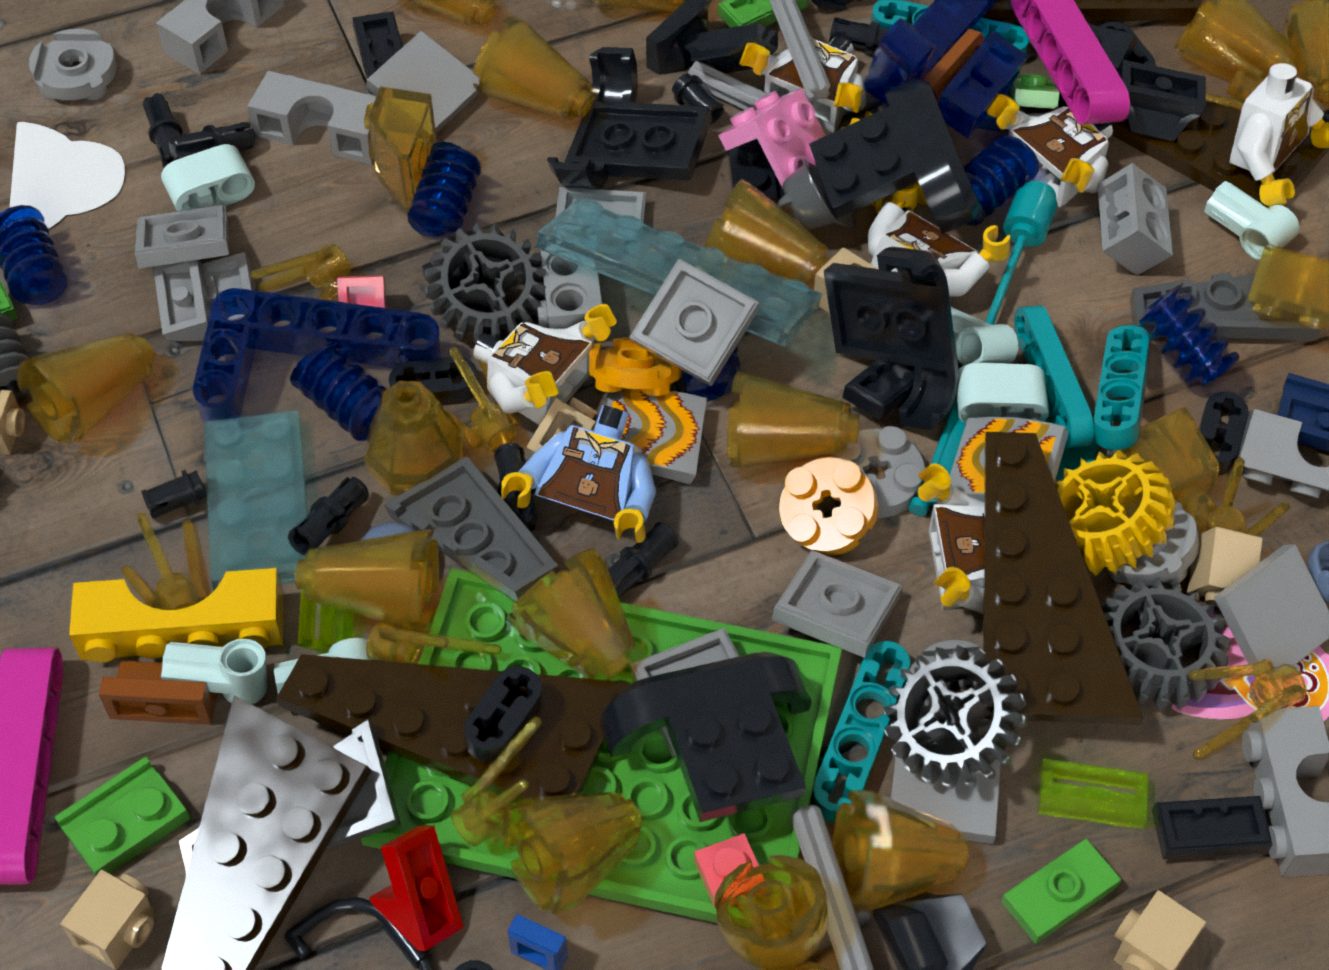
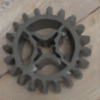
(473, 250)
(1167, 630)
(937, 724)

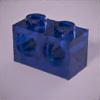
(979, 82)

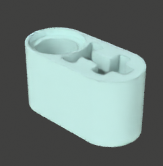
(208, 178)
(1002, 391)

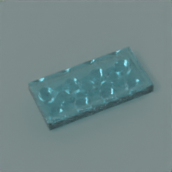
(254, 493)

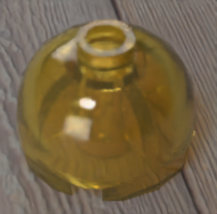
(773, 912)

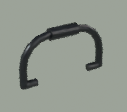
(418, 959)

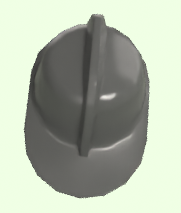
(808, 201)

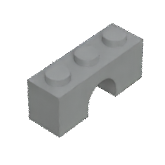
(195, 29)
(289, 105)
(1272, 451)
(1282, 749)

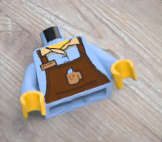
(591, 474)

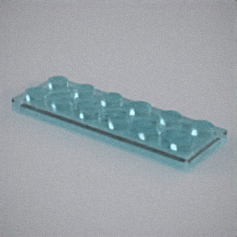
(645, 256)

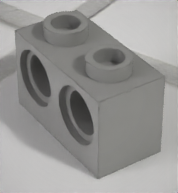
(1134, 219)
(568, 292)

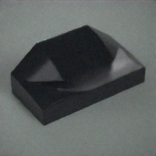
(666, 43)
(725, 46)
(1162, 99)
(931, 932)

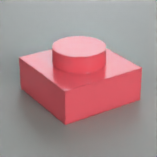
(362, 290)
(720, 860)

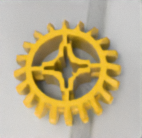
(1117, 509)

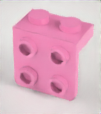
(782, 127)

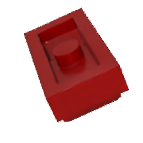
(420, 892)

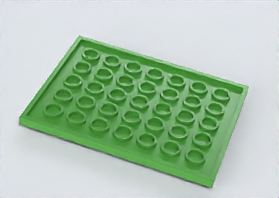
(662, 865)

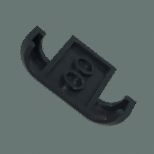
(630, 136)
(893, 152)
(899, 321)
(720, 729)

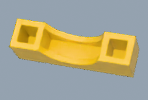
(114, 624)

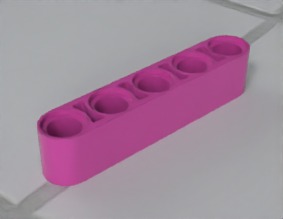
(1074, 60)
(28, 723)

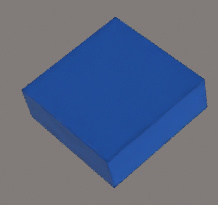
(537, 944)

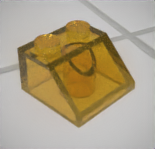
(400, 139)
(1292, 284)

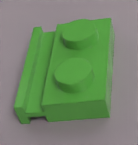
(122, 817)

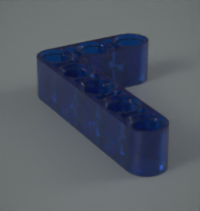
(916, 49)
(299, 337)

